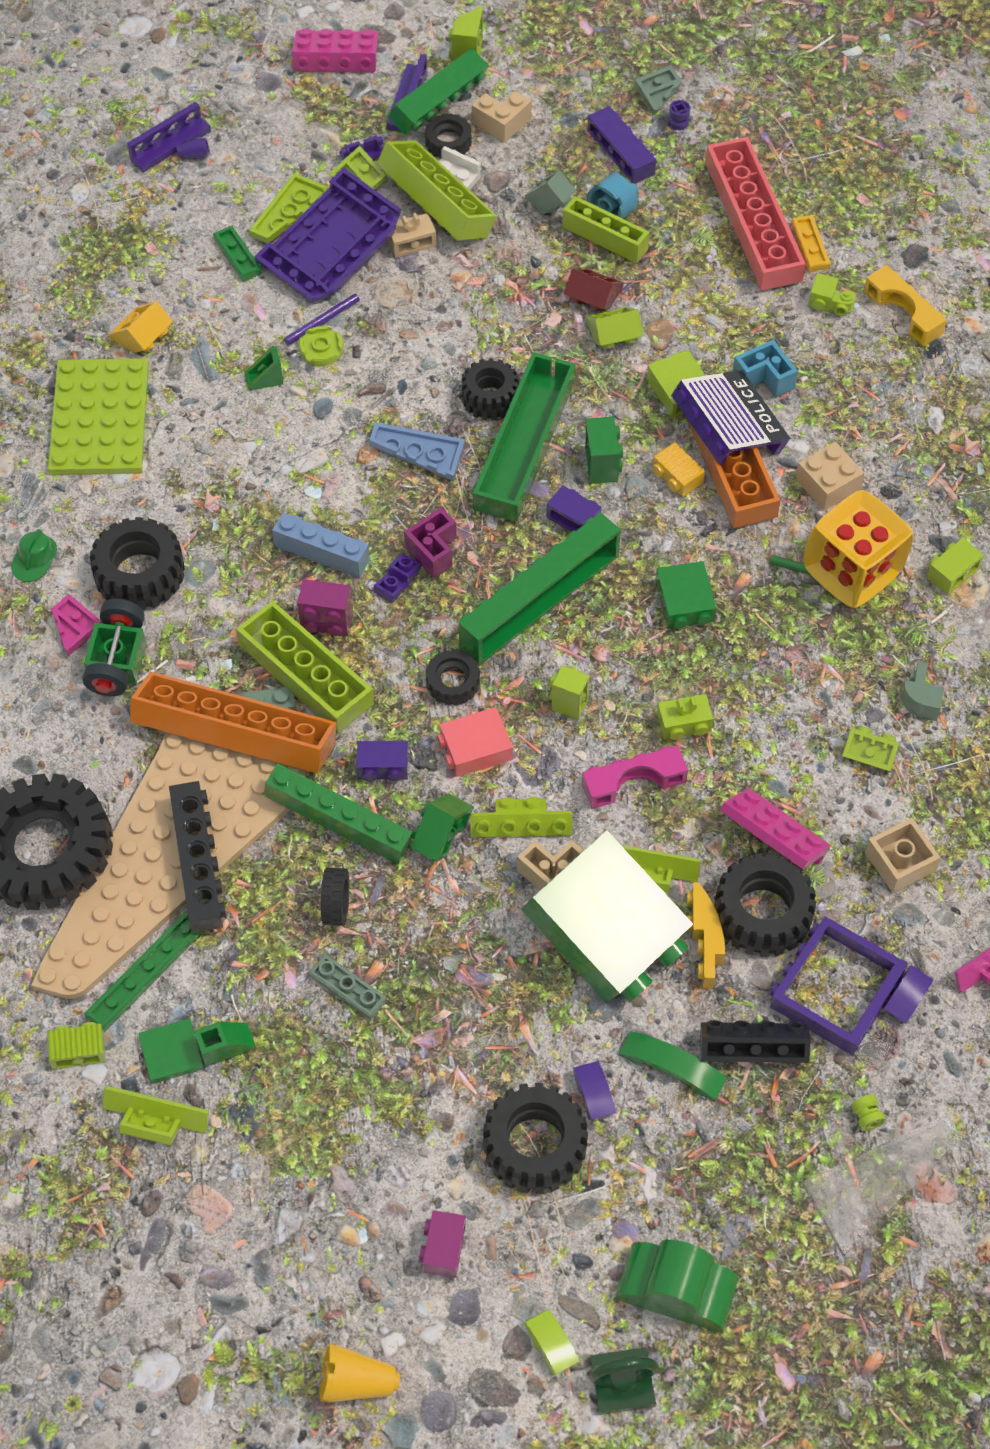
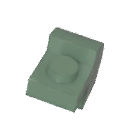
(921, 698)

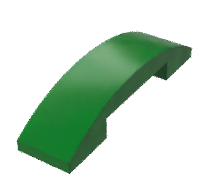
(674, 1062)

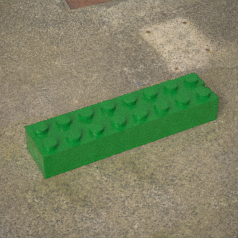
(524, 437)
(539, 588)

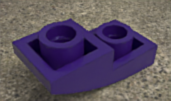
(398, 578)
(908, 994)
(594, 1090)

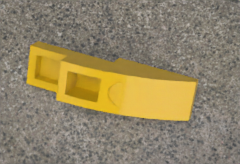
(708, 933)

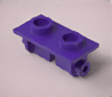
(371, 146)

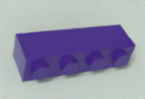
(621, 145)

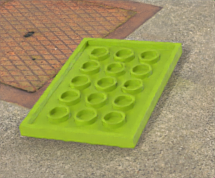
(99, 416)

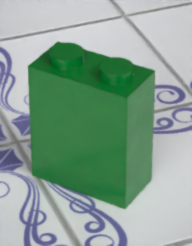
(685, 595)

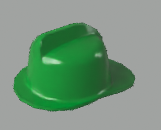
(33, 556)

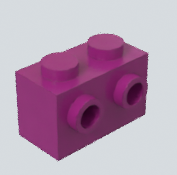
(443, 1243)

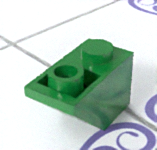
(223, 1041)

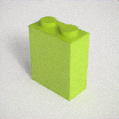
(667, 373)

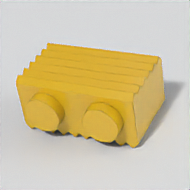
(678, 469)

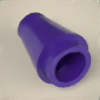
(194, 148)

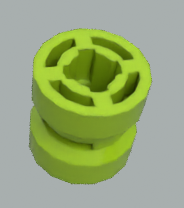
(868, 1112)

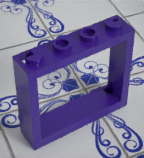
(818, 1024)

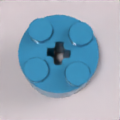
(614, 195)

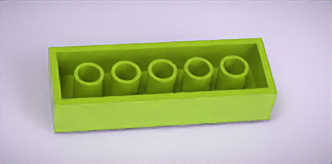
(436, 190)
(305, 666)

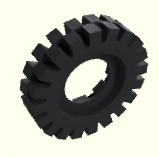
(88, 840)

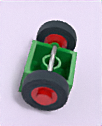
(115, 648)

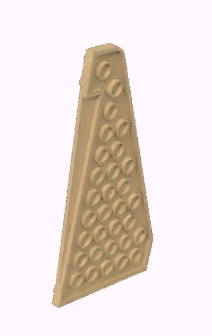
(144, 873)

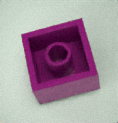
(325, 607)

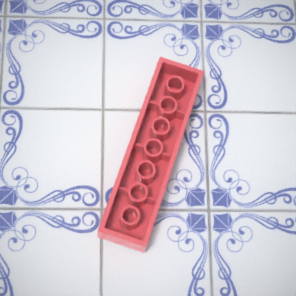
(755, 214)

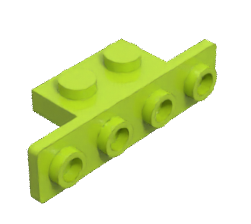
(521, 818)
(664, 866)
(152, 1116)

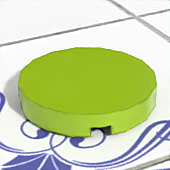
(321, 346)

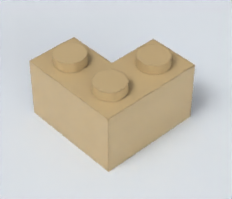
(503, 118)
(542, 867)

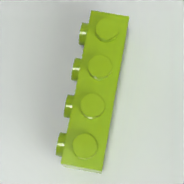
(605, 229)

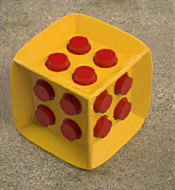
(857, 548)

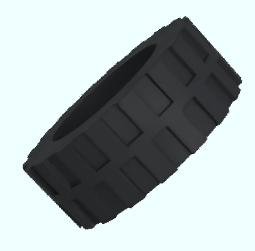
(448, 123)
(458, 694)
(335, 896)

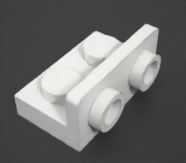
(462, 167)

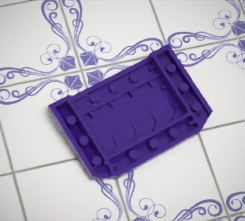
(331, 238)

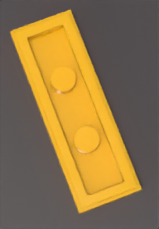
(810, 243)

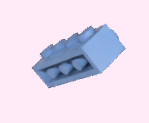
(321, 545)

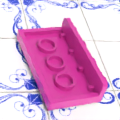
(335, 50)
(776, 828)

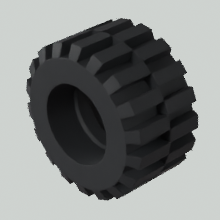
(489, 375)

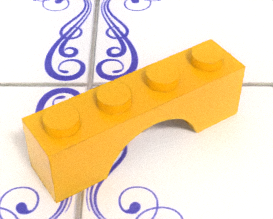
(889, 288)

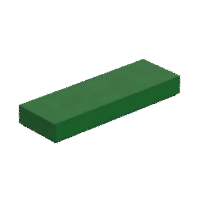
(237, 253)

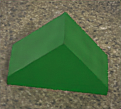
(265, 371)

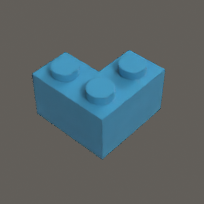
(768, 365)

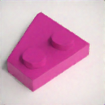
(73, 622)

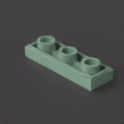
(359, 995)

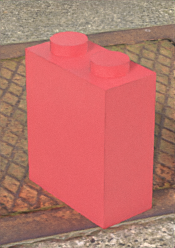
(475, 742)

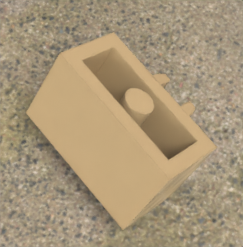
(413, 235)

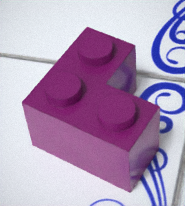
(429, 541)

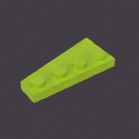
(286, 207)

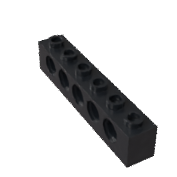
(201, 916)

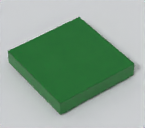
(170, 1051)

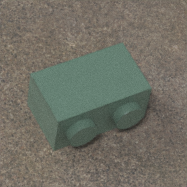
(551, 193)

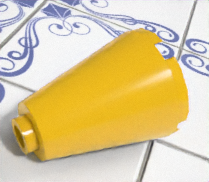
(355, 1376)

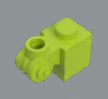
(826, 298)

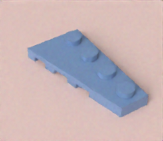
(424, 449)

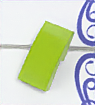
(552, 1341)

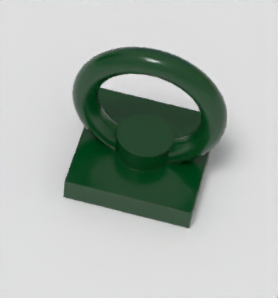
(623, 1380)

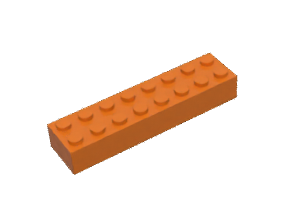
(233, 722)

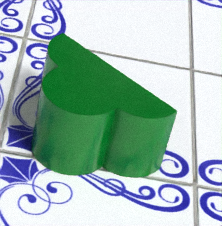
(678, 1283)

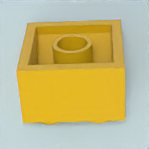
(141, 327)

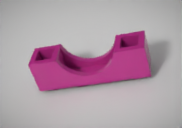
(663, 767)

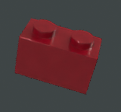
(592, 288)

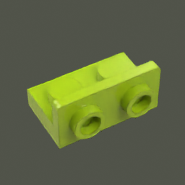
(870, 748)

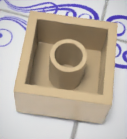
(829, 476)
(902, 855)

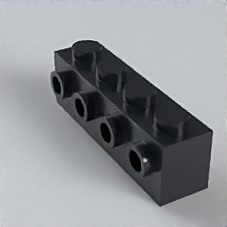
(755, 1042)

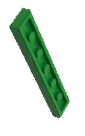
(142, 973)

